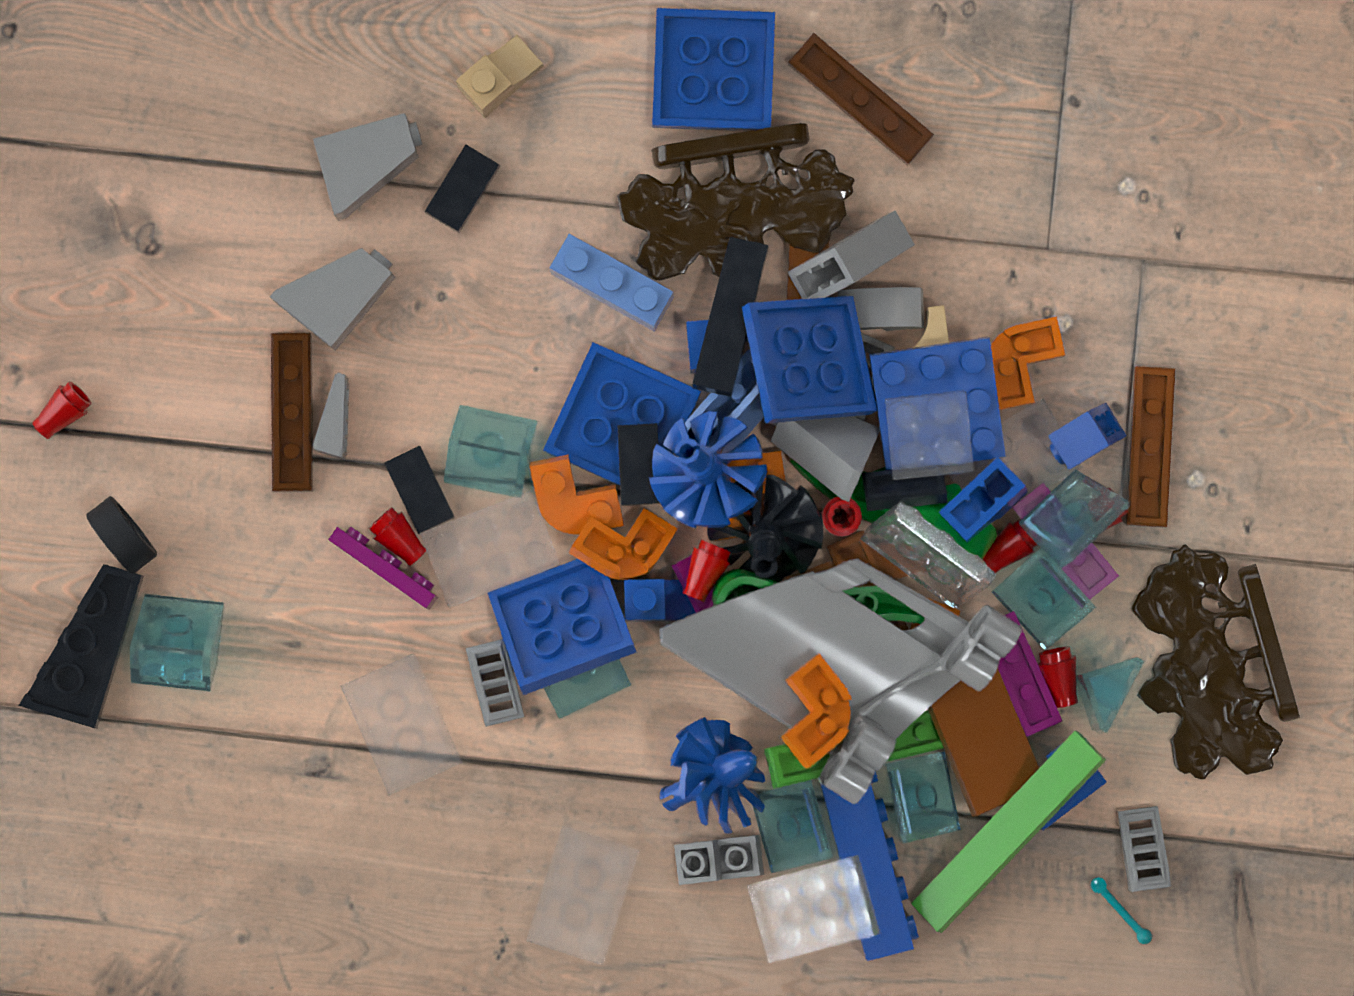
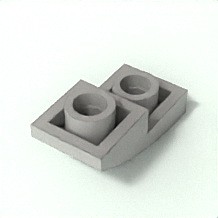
(888, 307)
(719, 859)

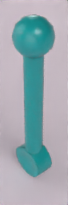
(1099, 885)

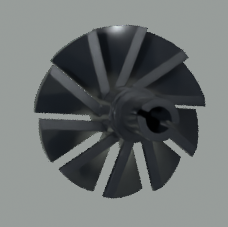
(778, 533)

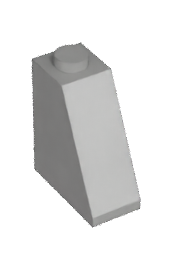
(365, 160)
(851, 258)
(336, 295)
(829, 449)

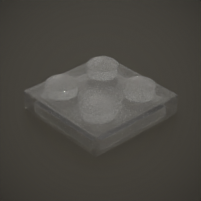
(929, 435)

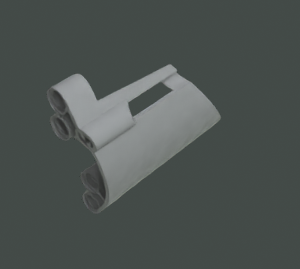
(889, 672)

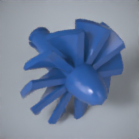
(698, 482)
(714, 769)

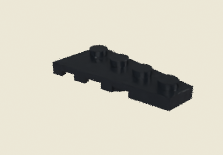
(83, 663)

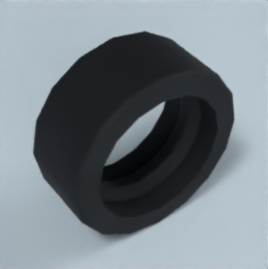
(121, 535)

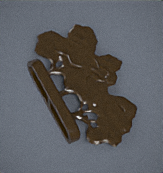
(729, 207)
(1203, 674)

